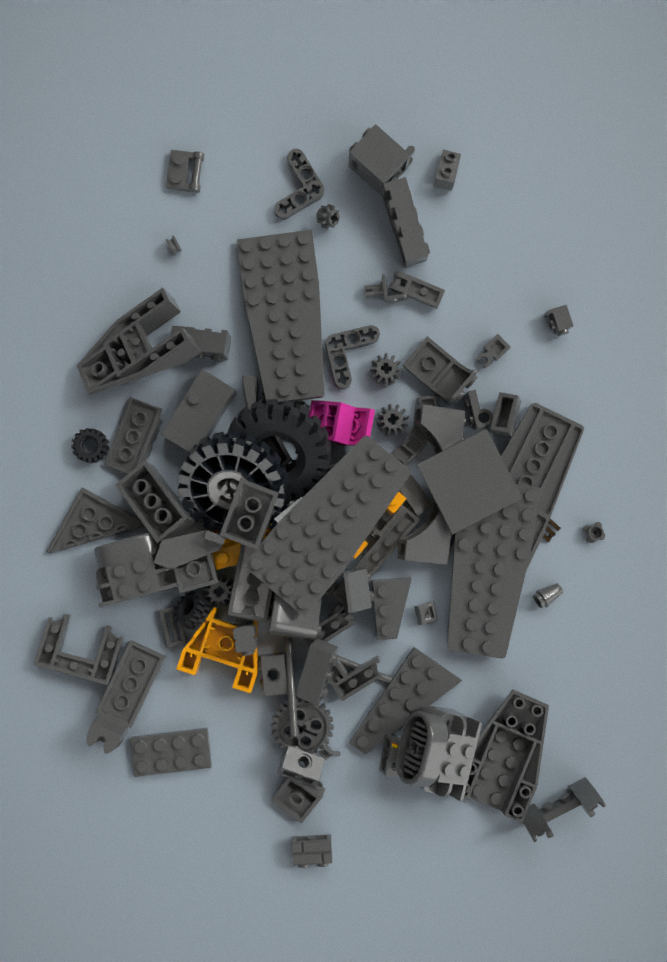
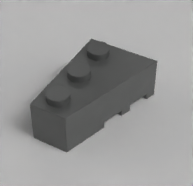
(389, 605)

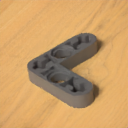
(307, 185)
(340, 350)

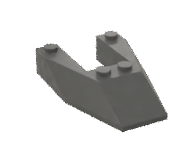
(125, 351)

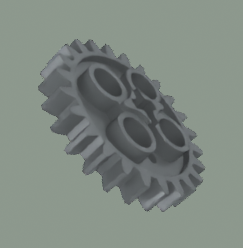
(311, 713)

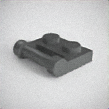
(179, 168)

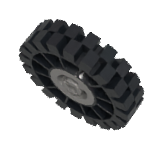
(228, 459)

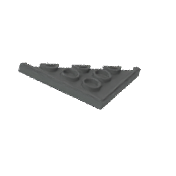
(91, 520)

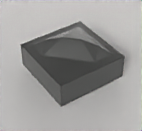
(426, 613)

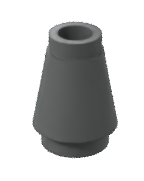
(547, 595)

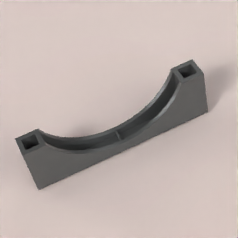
(432, 539)

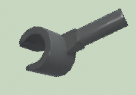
(326, 752)

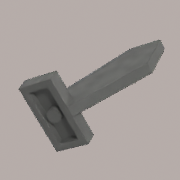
(187, 548)

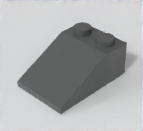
(249, 514)

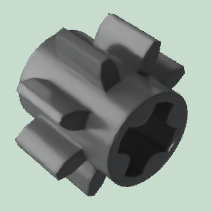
(327, 216)

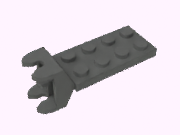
(125, 695)

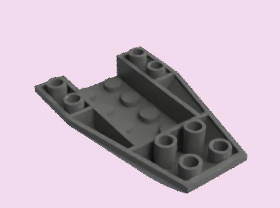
(509, 756)

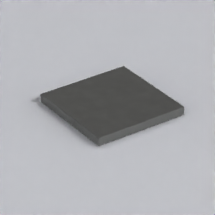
(469, 481)

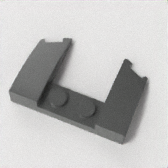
(51, 655)
(346, 682)
(582, 795)

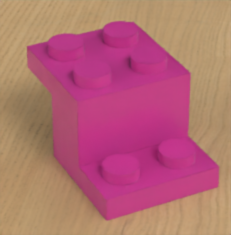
(343, 422)

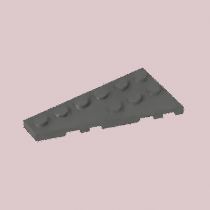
(412, 688)

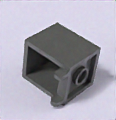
(379, 158)

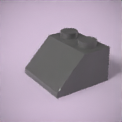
(357, 589)

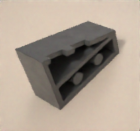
(210, 343)

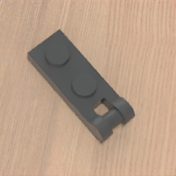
(417, 289)

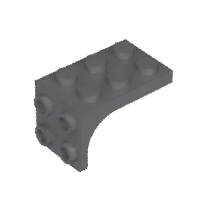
(440, 371)

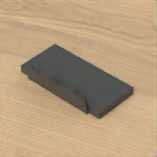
(134, 436)

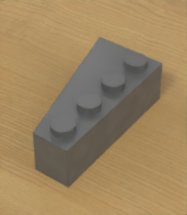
(405, 222)

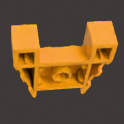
(216, 642)

